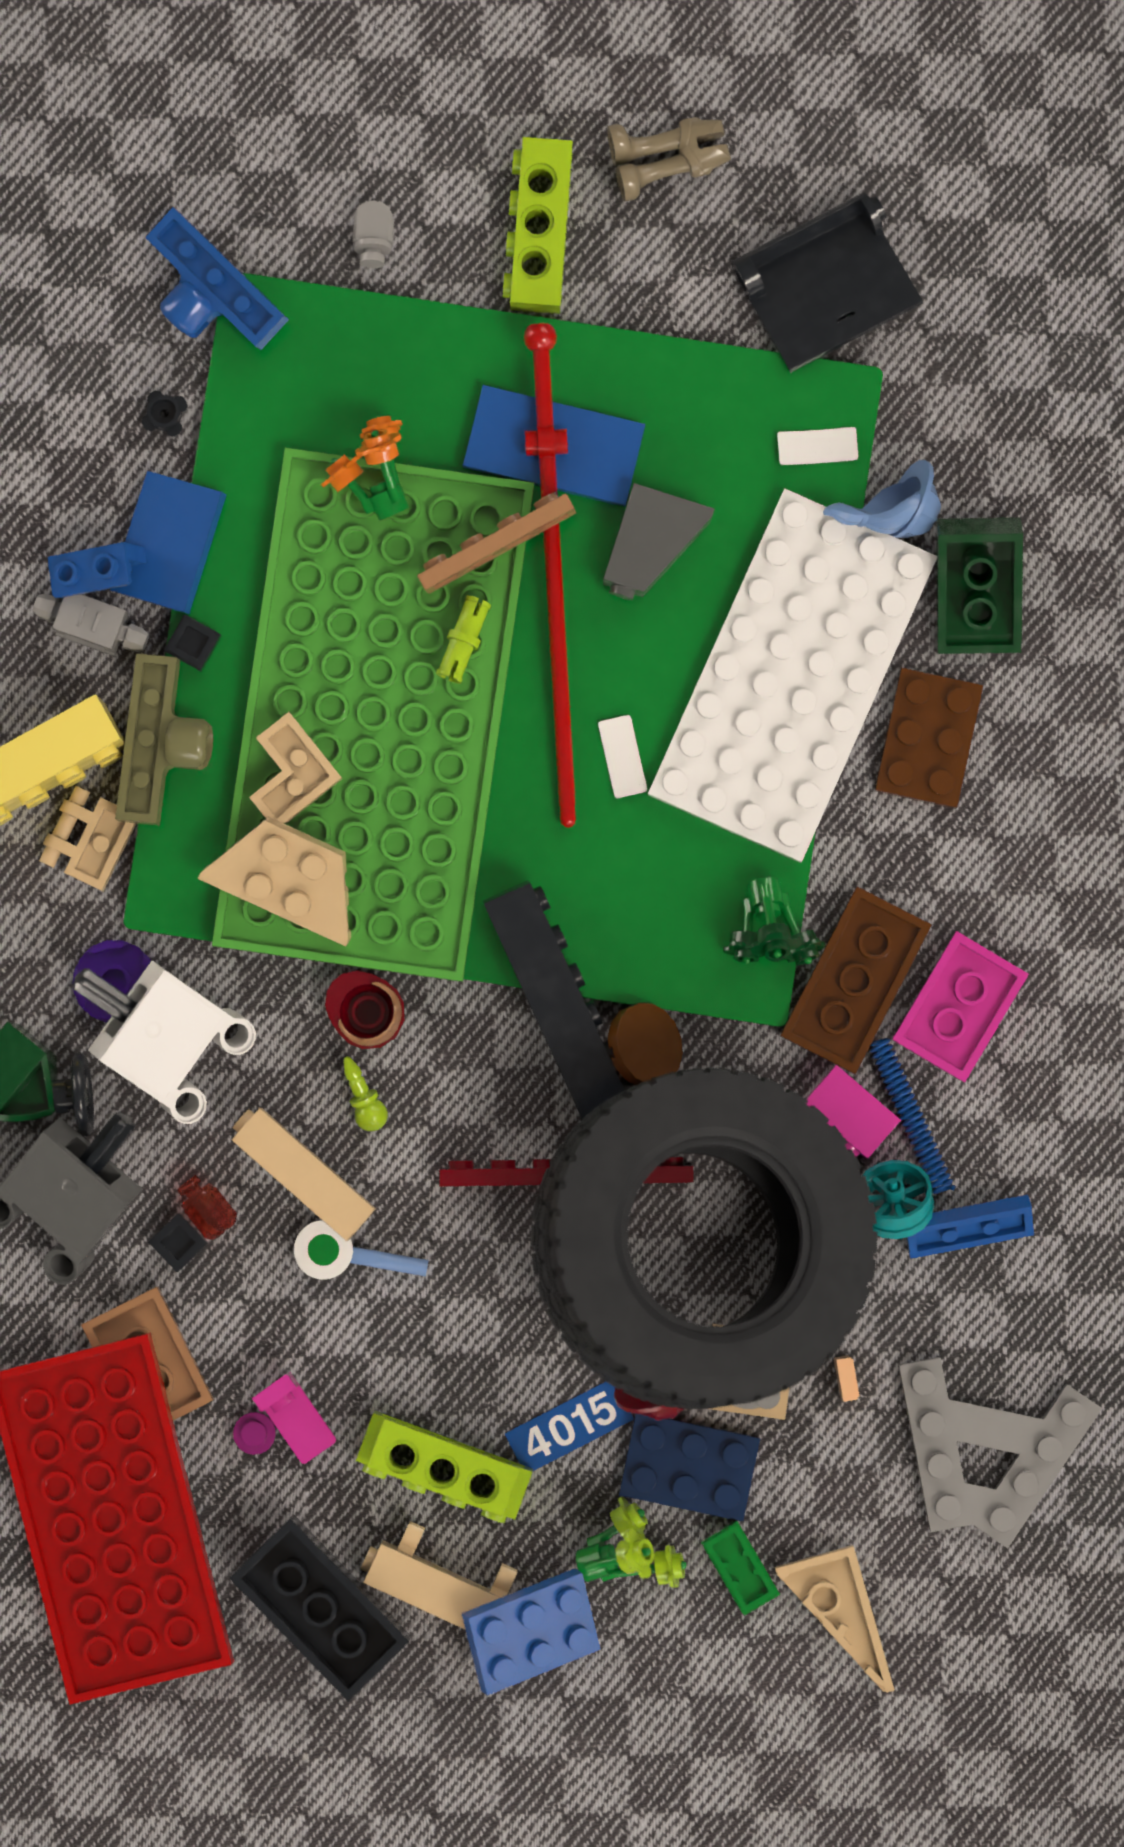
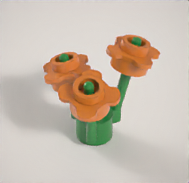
(377, 448)

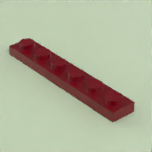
(506, 1174)

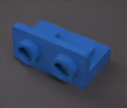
(94, 569)

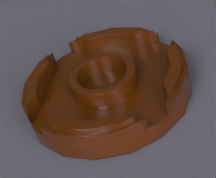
(644, 1043)

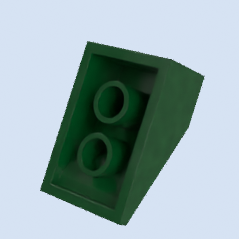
(979, 585)

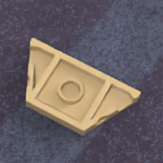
(288, 877)

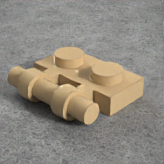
(99, 845)

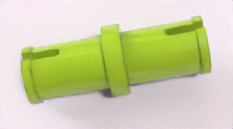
(463, 639)

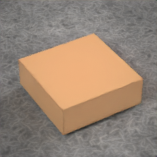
(846, 1378)

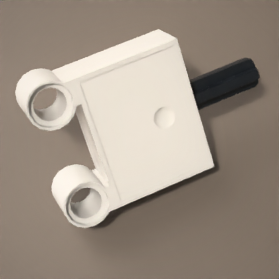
(161, 1034)

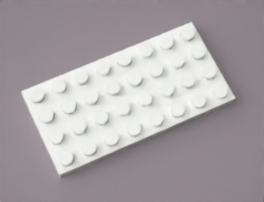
(792, 676)

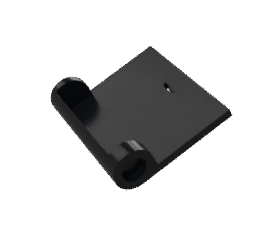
(822, 275)

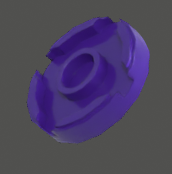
(116, 963)

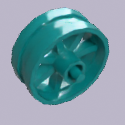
(892, 1216)

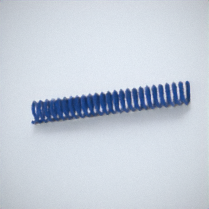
(905, 1097)

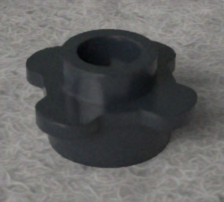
(160, 402)

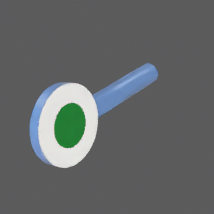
(326, 1254)

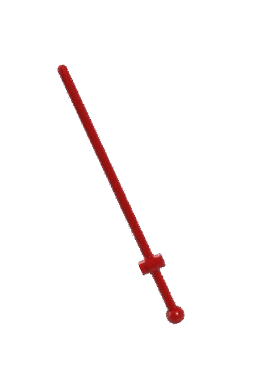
(547, 443)

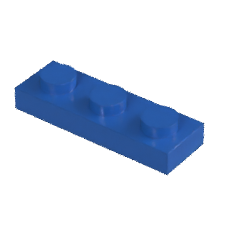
(973, 1226)

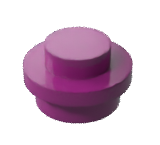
(254, 1433)

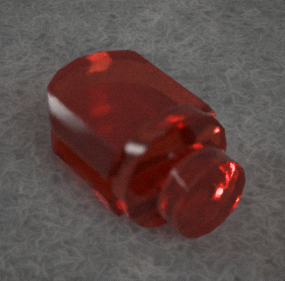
(207, 1208)

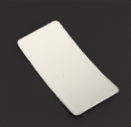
(817, 446)
(622, 756)

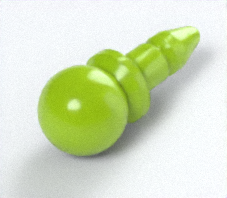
(369, 1111)

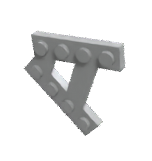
(1039, 1444)

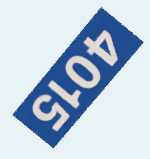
(567, 1427)

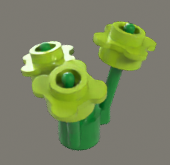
(632, 1554)

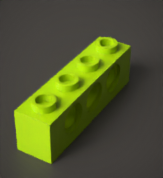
(553, 160)

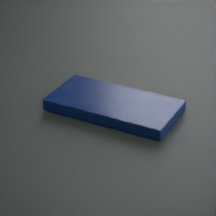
(599, 446)

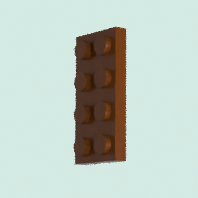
(855, 980)

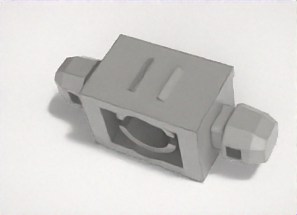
(91, 623)

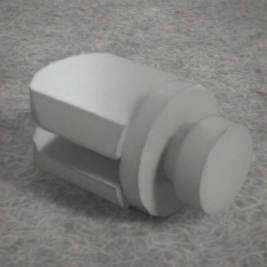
(373, 233)

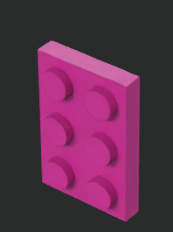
(960, 1007)

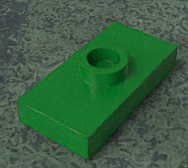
(740, 1568)

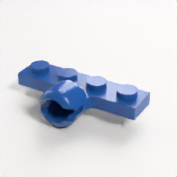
(210, 285)

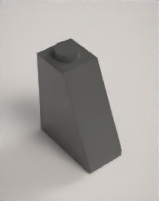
(651, 539)

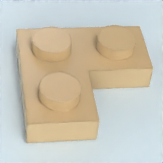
(304, 772)

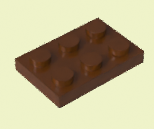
(928, 738)

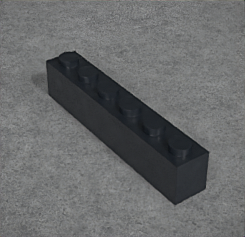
(555, 995)

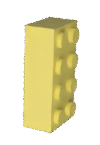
(57, 754)

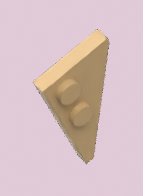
(837, 1597)

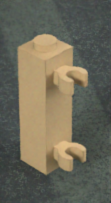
(302, 1172)
(426, 1584)

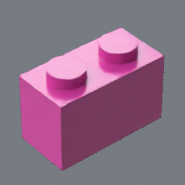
(853, 1112)

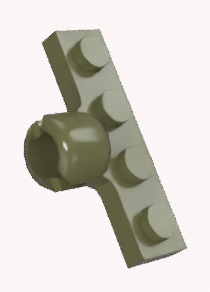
(156, 740)

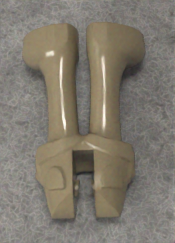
(684, 139)

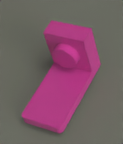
(295, 1418)

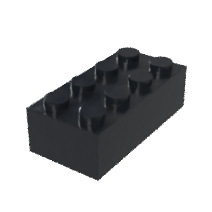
(320, 1607)

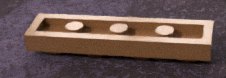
(480, 550)

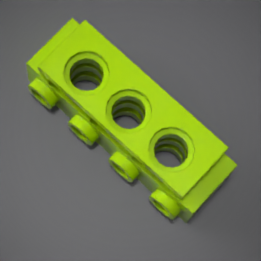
(468, 1461)

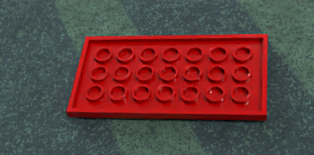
(111, 1519)

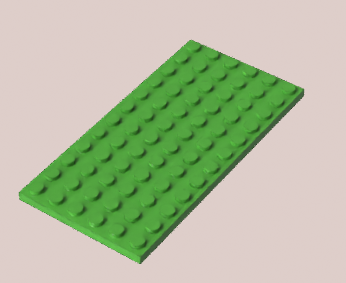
(355, 661)

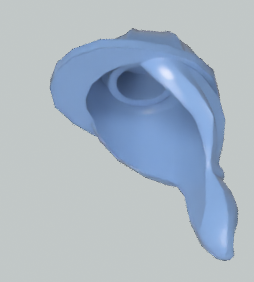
(898, 510)

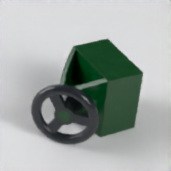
(31, 1085)

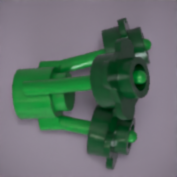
(775, 938)

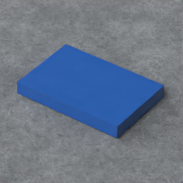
(176, 529)

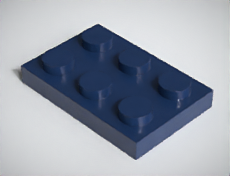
(689, 1466)

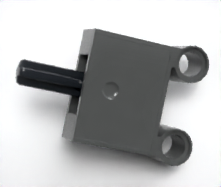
(71, 1192)

